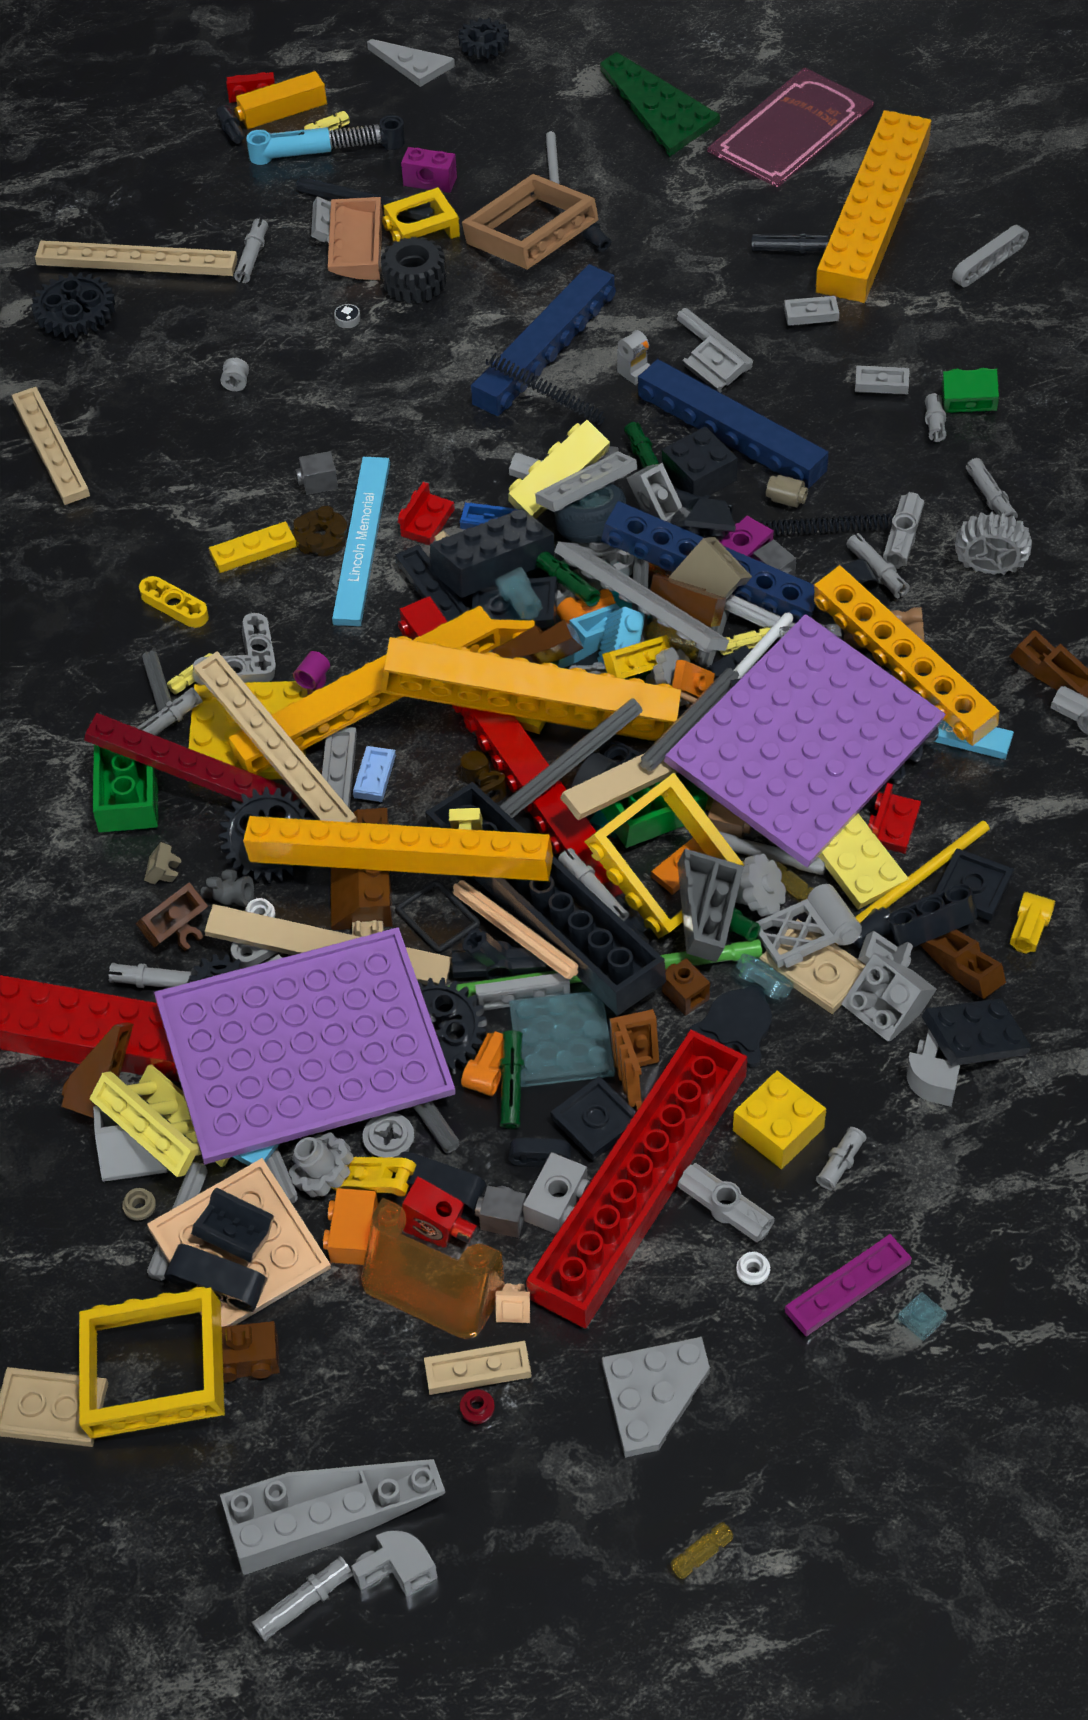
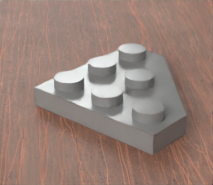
(653, 1390)

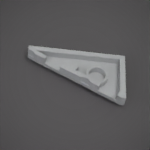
(413, 63)

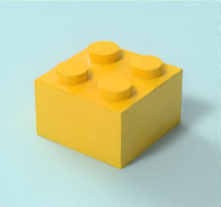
(779, 1119)

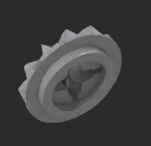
(379, 1127)

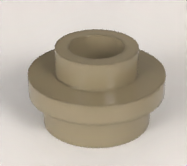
(135, 1197)

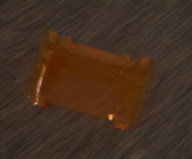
(427, 1282)

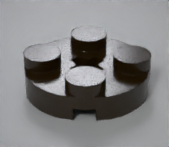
(320, 520)

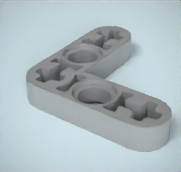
(250, 662)

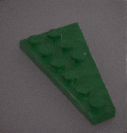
(659, 106)

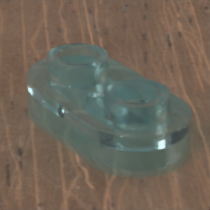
(755, 970)

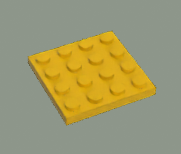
(213, 724)

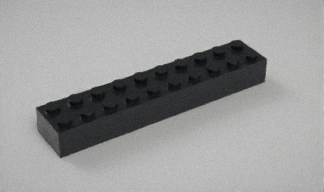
(567, 915)

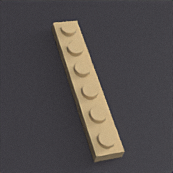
(50, 445)

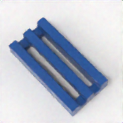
(490, 512)

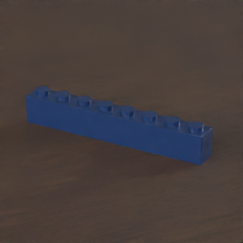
(545, 338)
(732, 423)

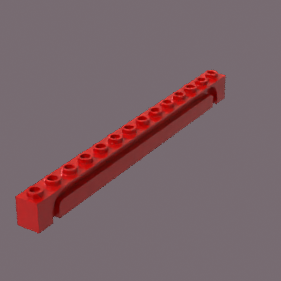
(516, 757)

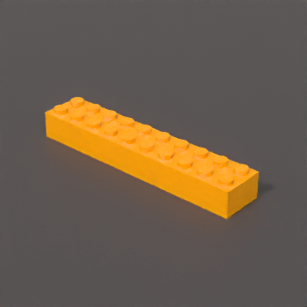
(873, 207)
(524, 688)

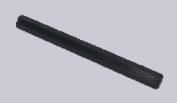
(334, 191)

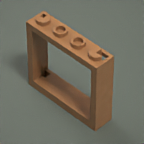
(579, 215)

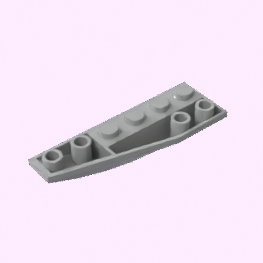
(322, 1507)

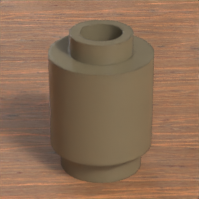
(786, 490)

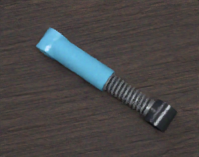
(266, 146)

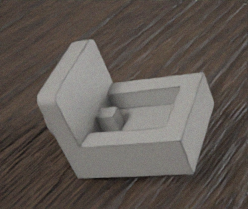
(877, 944)

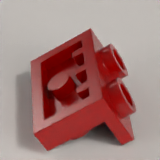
(246, 83)
(424, 515)
(894, 819)

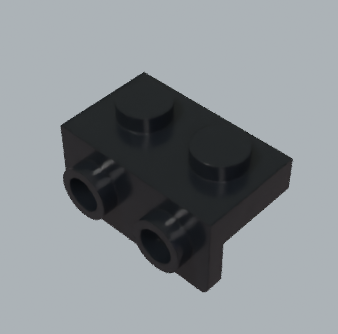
(233, 1225)

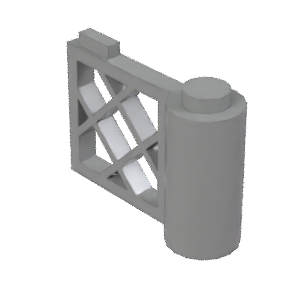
(829, 916)

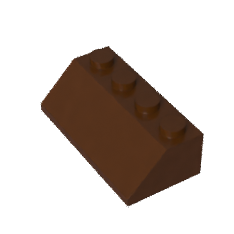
(361, 892)

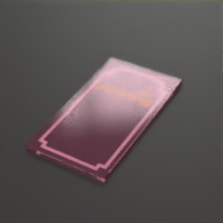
(790, 127)

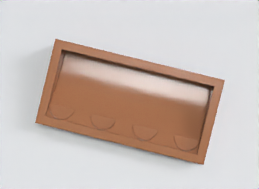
(356, 238)

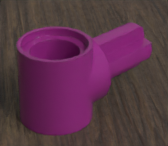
(312, 671)

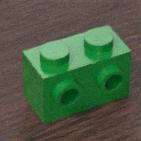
(970, 390)

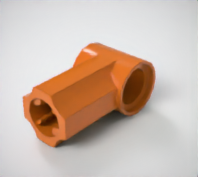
(573, 608)
(484, 1071)

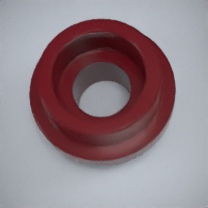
(479, 1415)

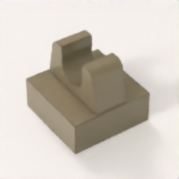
(159, 865)

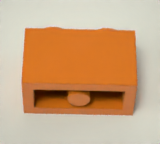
(350, 1225)

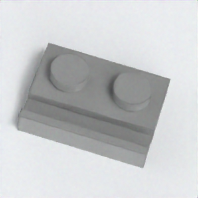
(714, 364)

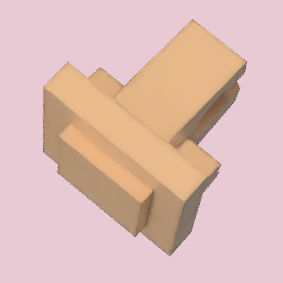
(513, 1304)

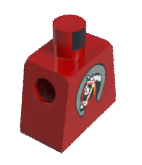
(435, 1215)

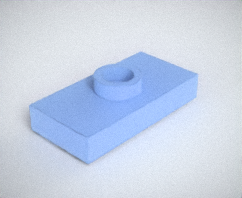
(374, 773)

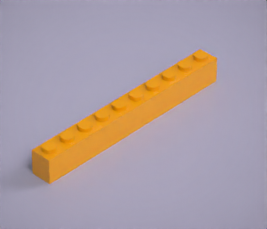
(359, 692)
(399, 848)

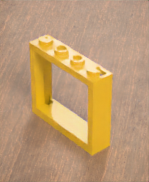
(622, 875)
(161, 1410)

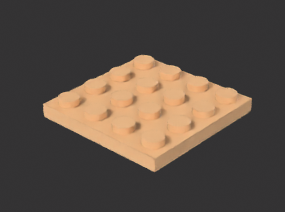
(286, 1258)

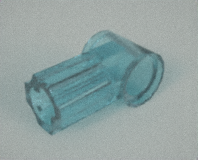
(517, 589)

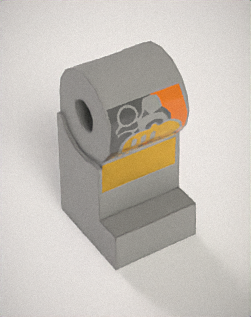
(632, 356)

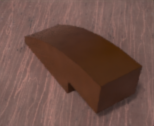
(691, 599)
(542, 646)
(1051, 664)
(966, 963)

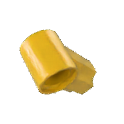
(1032, 918)

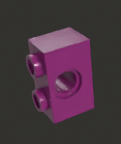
(429, 169)
(748, 537)

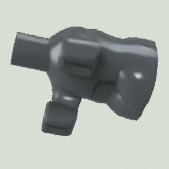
(229, 890)

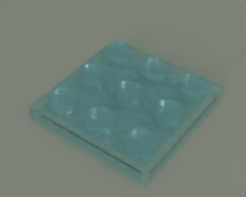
(563, 1038)

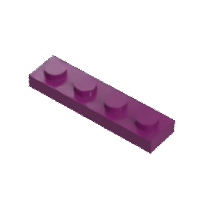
(848, 1285)

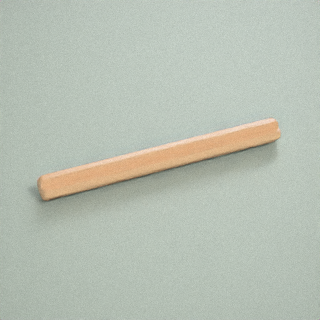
(516, 929)

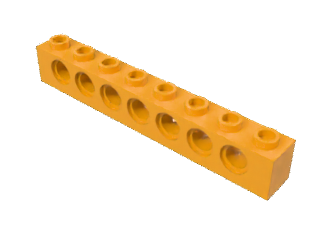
(900, 640)

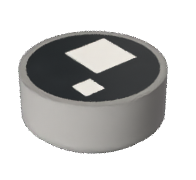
(347, 316)

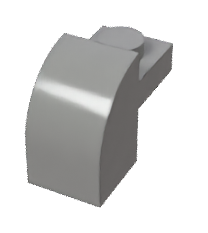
(930, 1076)
(397, 1554)

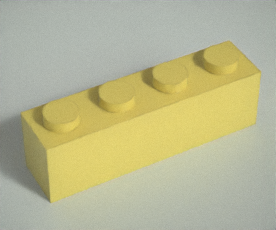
(575, 453)

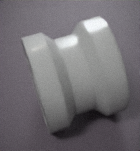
(234, 374)

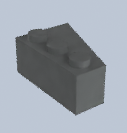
(707, 901)

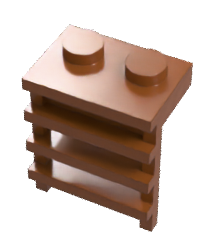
(633, 1046)

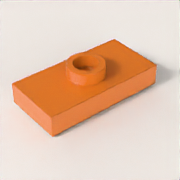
(691, 678)
(667, 872)

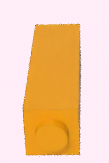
(280, 100)

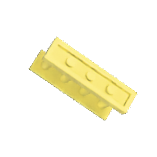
(145, 1121)

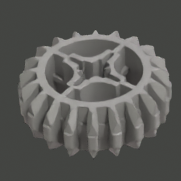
(993, 543)

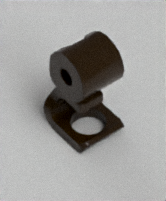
(476, 769)

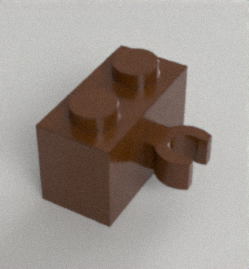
(173, 917)
(250, 1351)

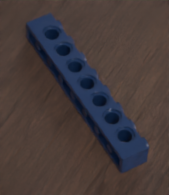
(669, 545)

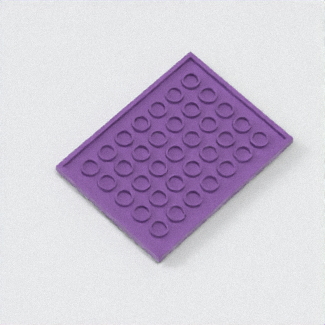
(805, 739)
(303, 1045)

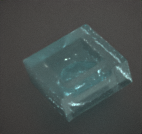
(922, 1316)

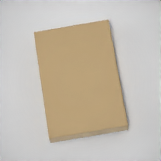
(822, 975)
(44, 1406)

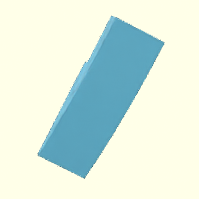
(589, 629)

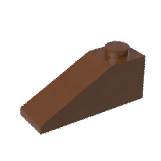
(105, 1057)

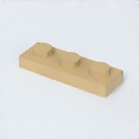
(477, 1367)

